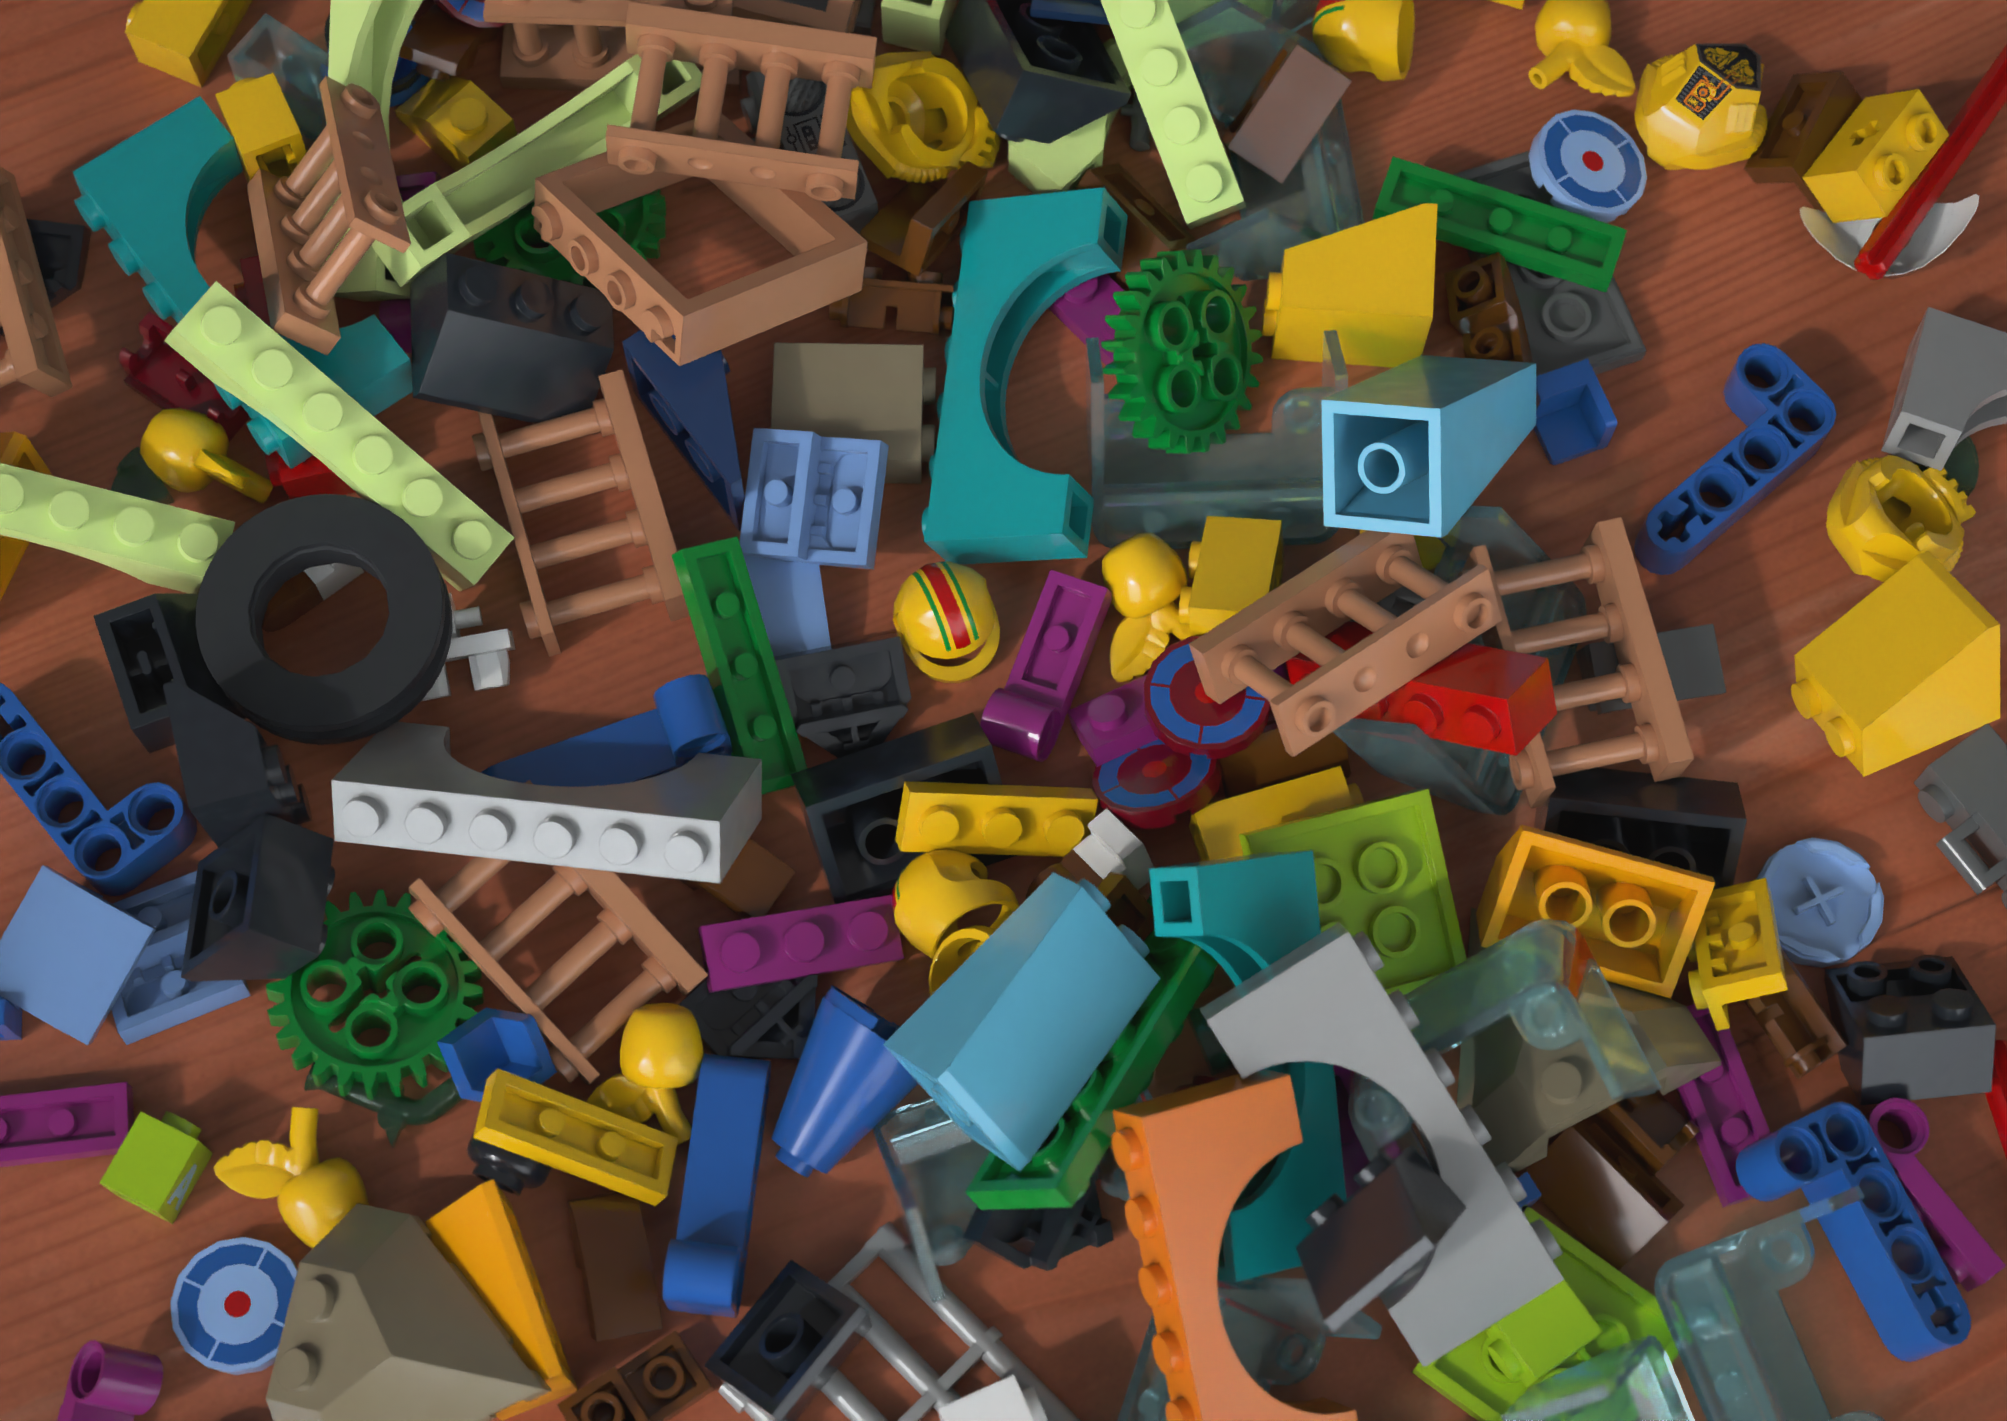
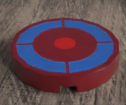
(1189, 718)
(1155, 784)

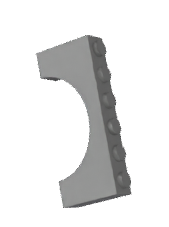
(1947, 388)
(674, 825)
(1334, 1011)

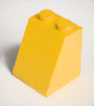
(1364, 284)
(1902, 669)

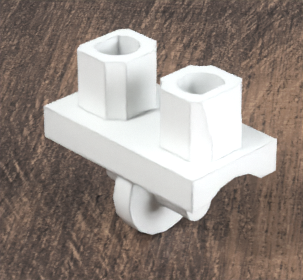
(485, 651)

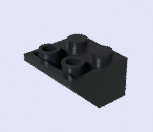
(151, 646)
(1911, 1029)

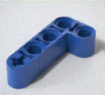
(1728, 472)
(631, 749)
(96, 827)
(719, 1189)
(1875, 1238)

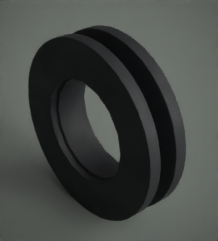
(280, 546)

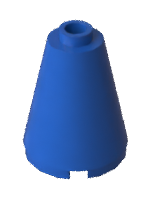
(840, 1085)

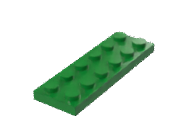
(1078, 1141)

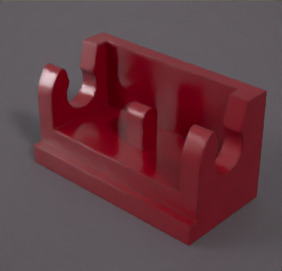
(172, 381)

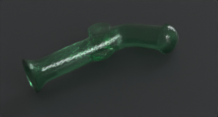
(395, 1111)

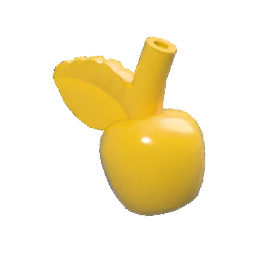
(1576, 40)
(192, 451)
(1143, 583)
(657, 1054)
(309, 1193)

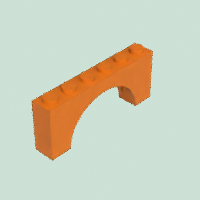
(1183, 1173)

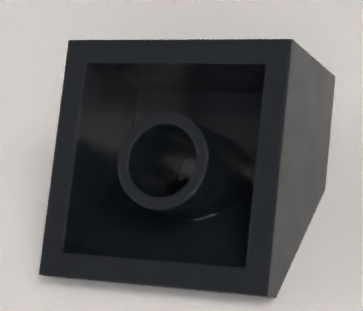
(260, 904)
(1375, 1233)

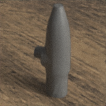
(1140, 131)

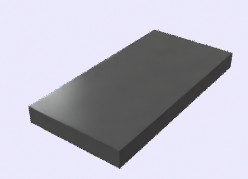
(1561, 317)

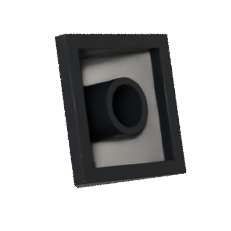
(789, 1343)

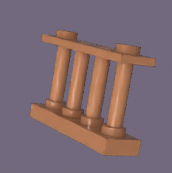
(750, 45)
(576, 54)
(288, 215)
(25, 311)
(626, 471)
(1320, 601)
(1638, 678)
(621, 920)

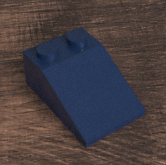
(694, 414)

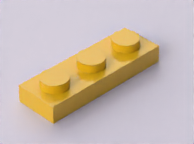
(994, 818)
(576, 1137)

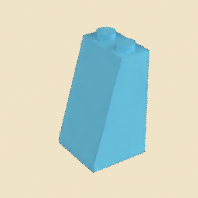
(1422, 441)
(1027, 1018)

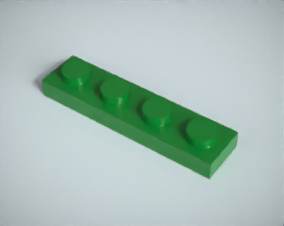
(1506, 223)
(740, 659)

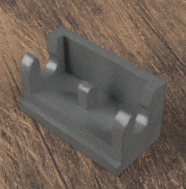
(1689, 657)

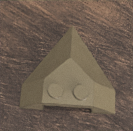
(1537, 1092)
(391, 1333)

